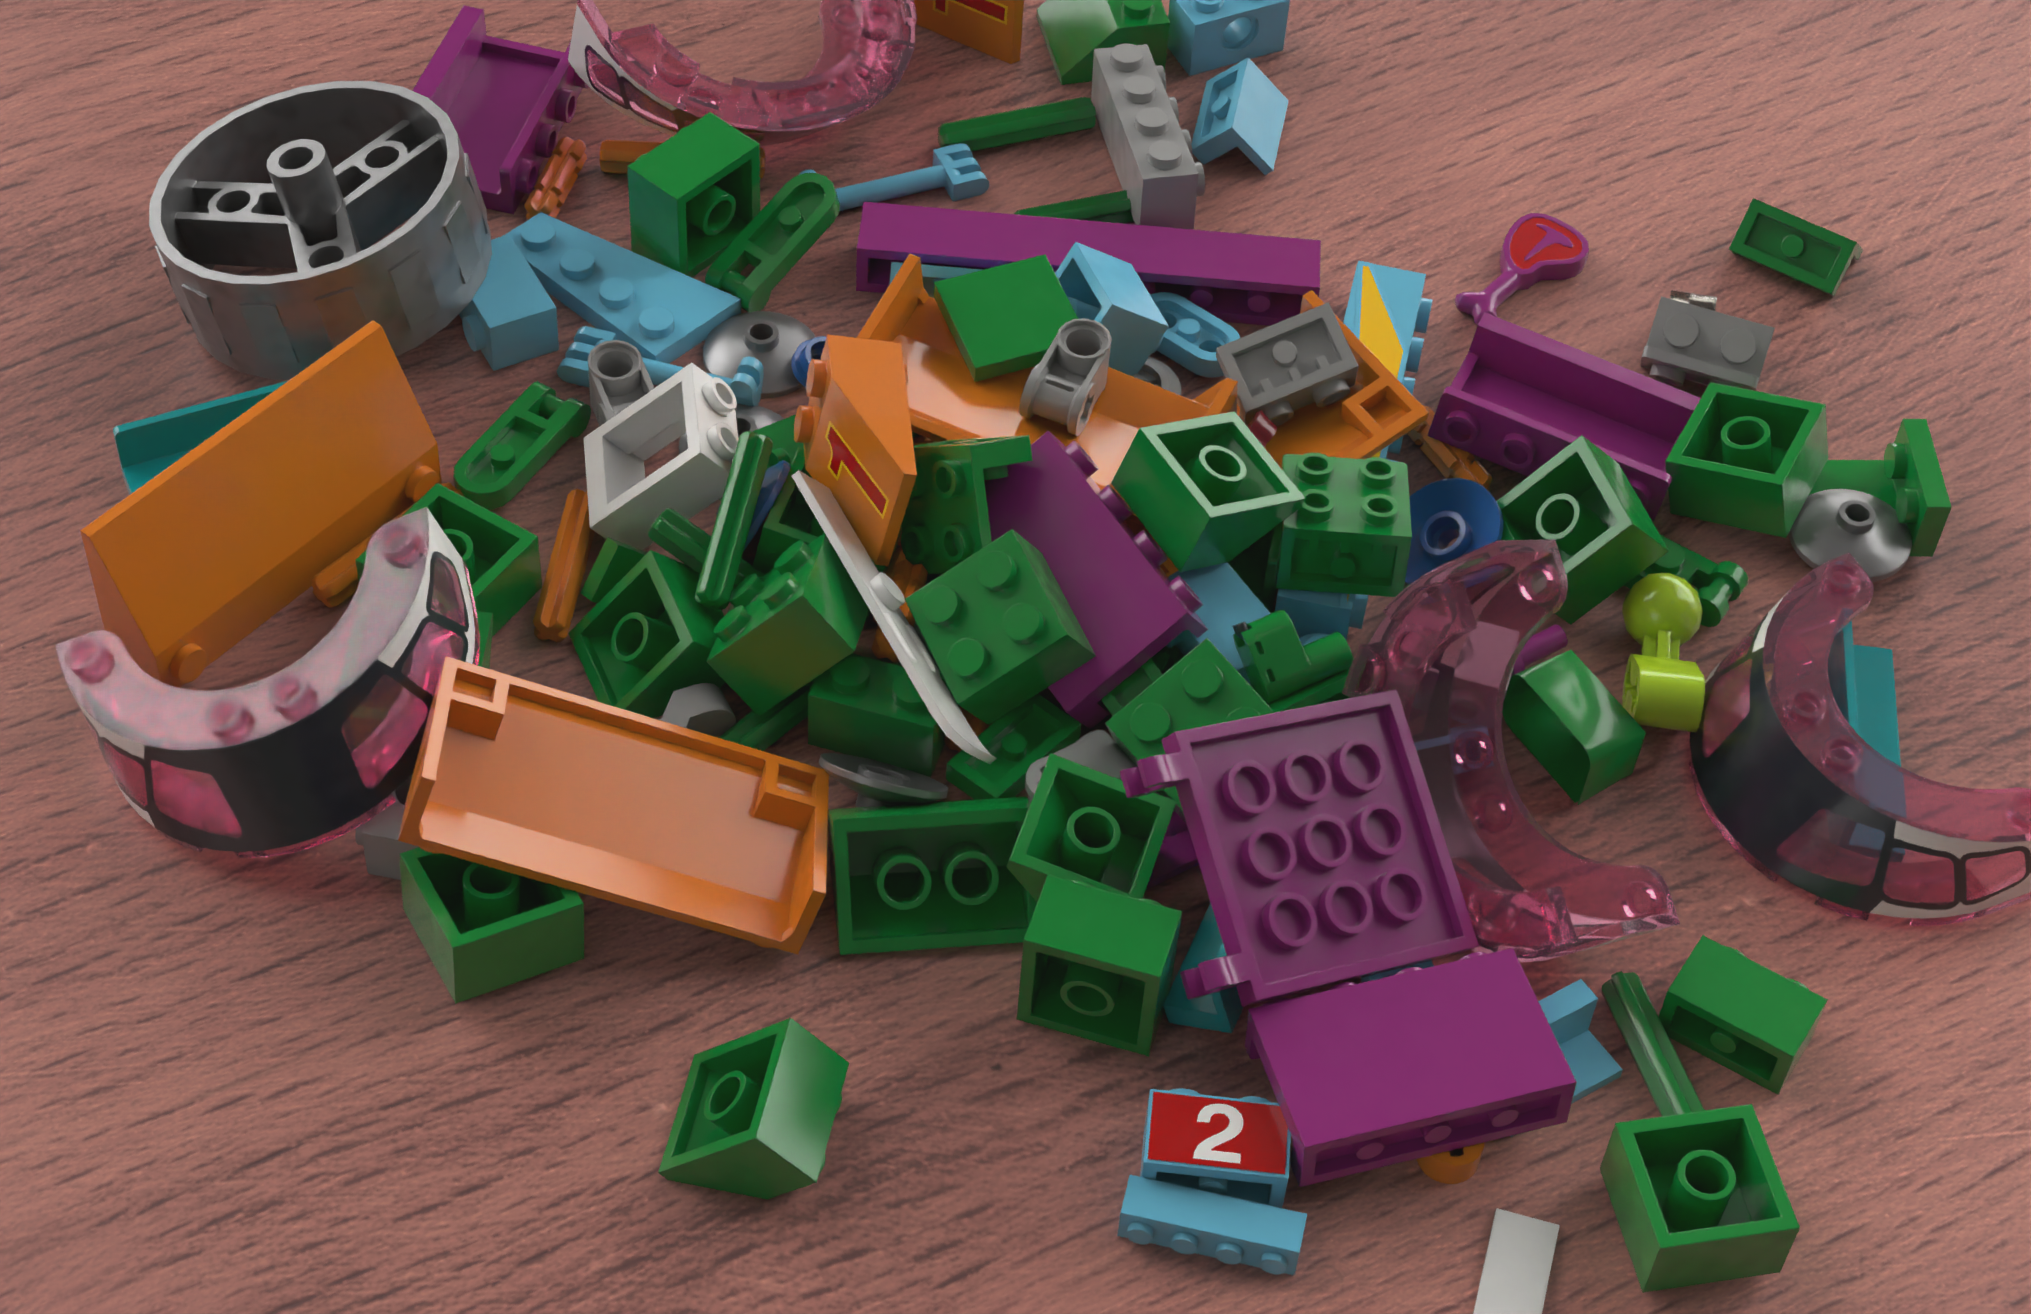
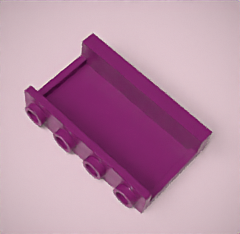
(502, 103)
(1533, 396)
(1100, 564)
(1410, 1065)

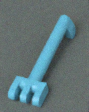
(951, 169)
(574, 368)

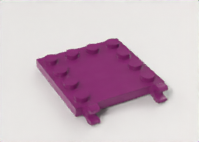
(1312, 846)

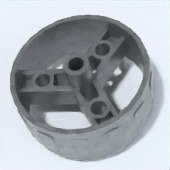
(310, 189)

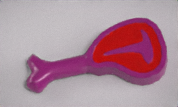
(1532, 251)

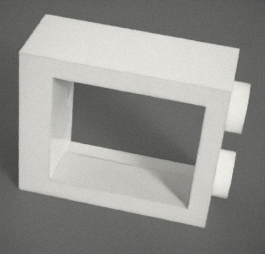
(619, 495)

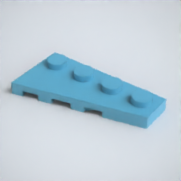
(621, 290)

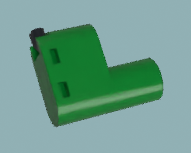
(1279, 662)

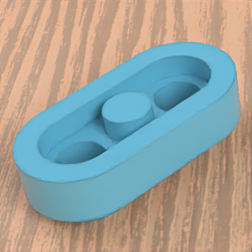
(1192, 334)

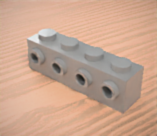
(1145, 137)

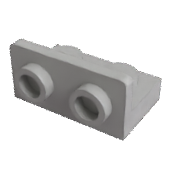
(1705, 346)
(1290, 365)

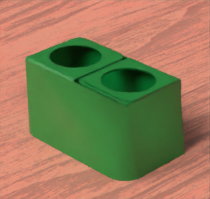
(1572, 725)

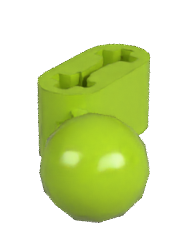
(1657, 686)

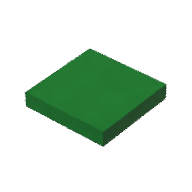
(1004, 315)

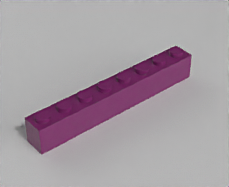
(1221, 272)

